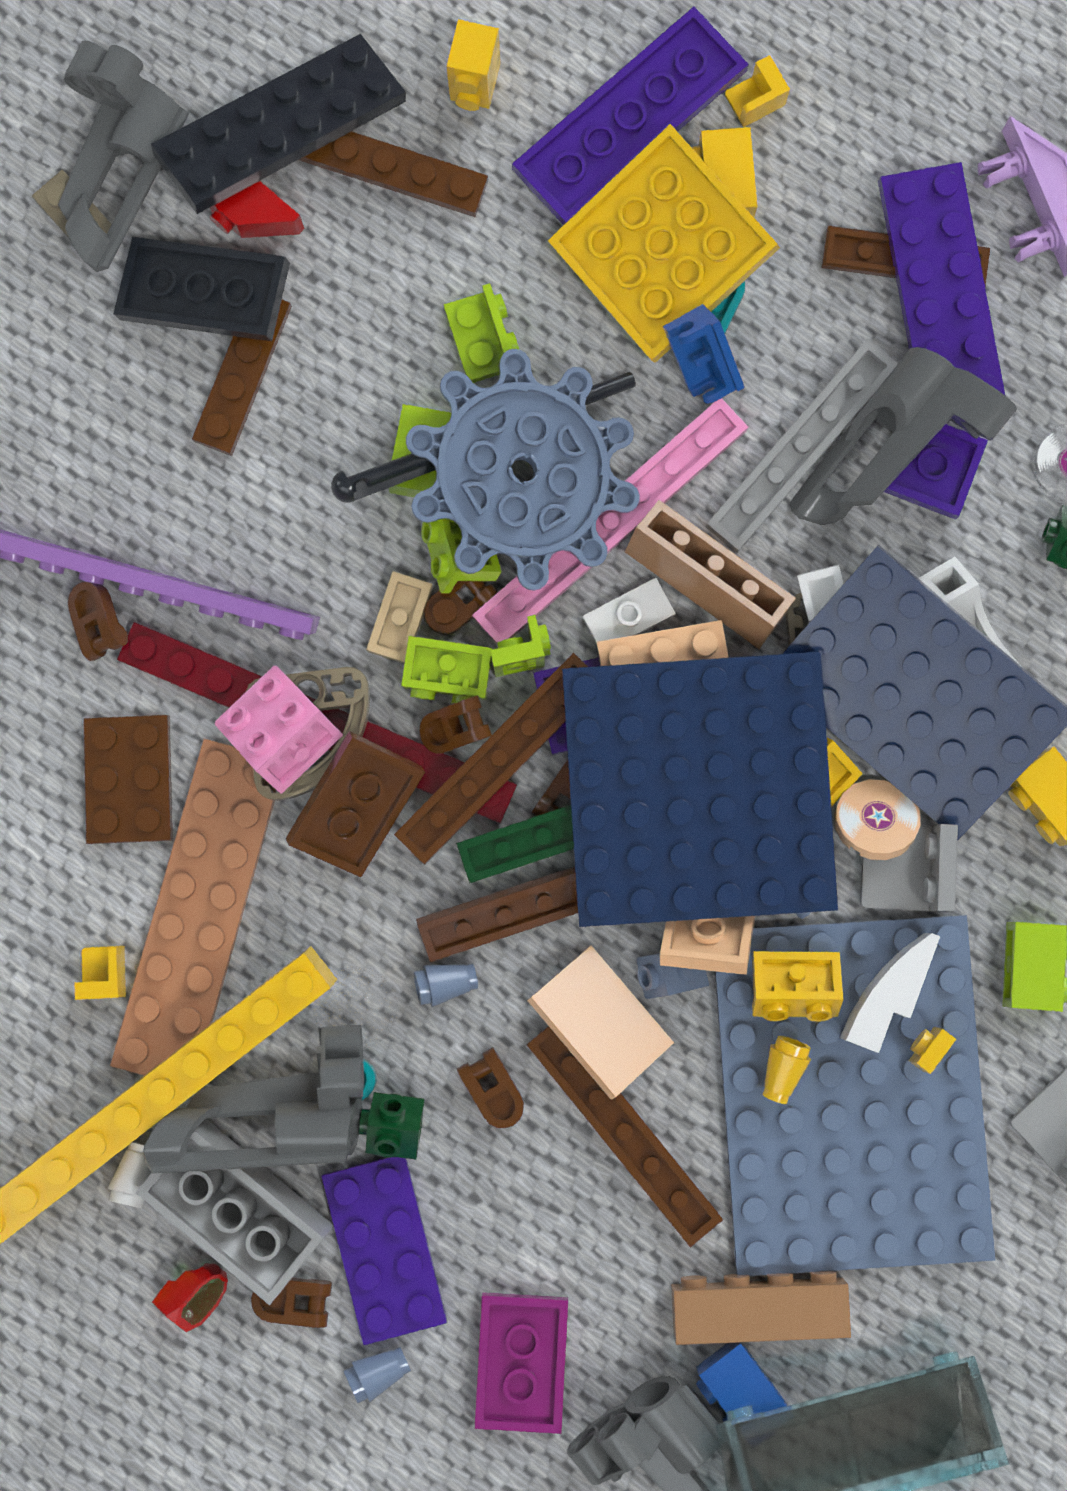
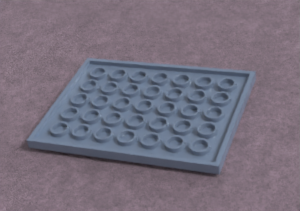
(869, 1149)

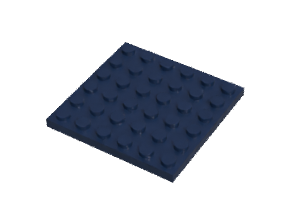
(700, 789)

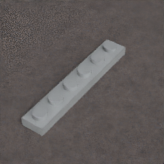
(801, 446)

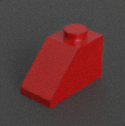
(256, 213)

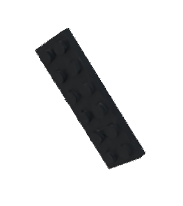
(278, 123)

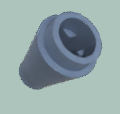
(444, 982)
(376, 1373)

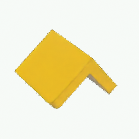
(759, 94)
(102, 973)

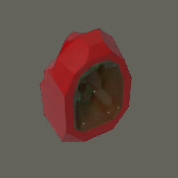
(192, 1296)

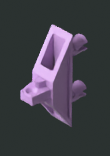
(1045, 178)

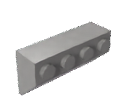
(239, 1216)

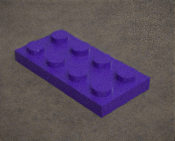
(384, 1249)

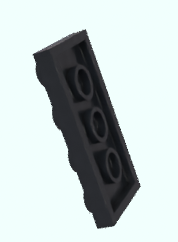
(202, 288)

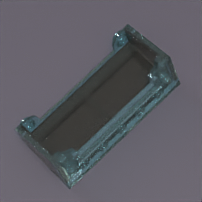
(869, 1437)

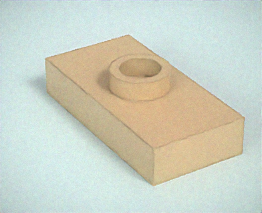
(399, 616)

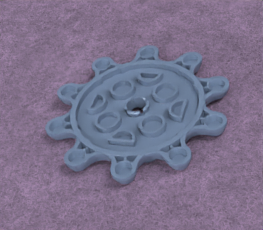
(530, 424)

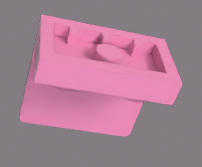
(278, 729)

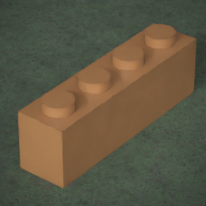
(709, 574)
(760, 1309)

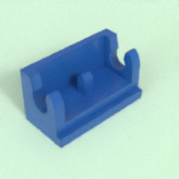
(703, 354)

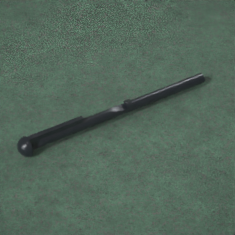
(410, 466)

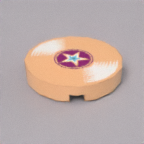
(876, 820)

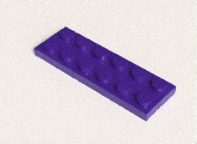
(657, 88)
(940, 268)

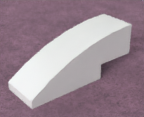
(890, 992)

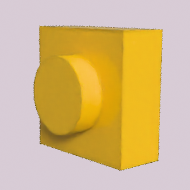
(930, 1048)

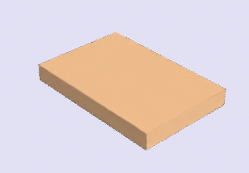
(601, 1022)

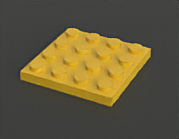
(662, 241)

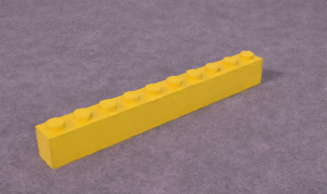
(162, 1090)

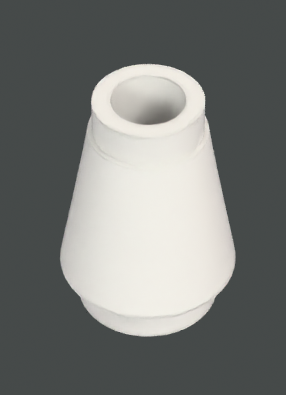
(129, 1177)

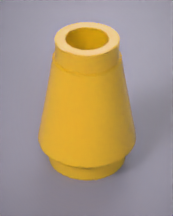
(785, 1067)

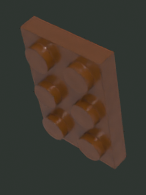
(128, 779)
(355, 804)

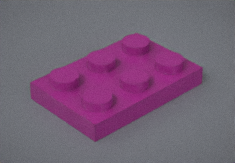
(521, 1363)

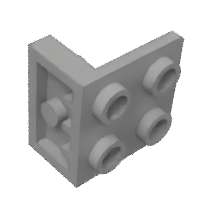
(918, 878)
(1044, 1124)

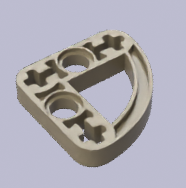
(356, 723)

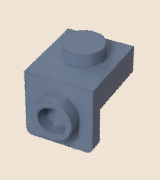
(666, 980)

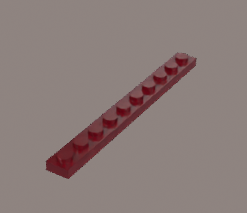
(227, 682)

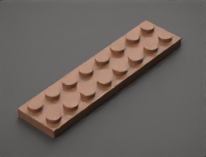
(196, 910)

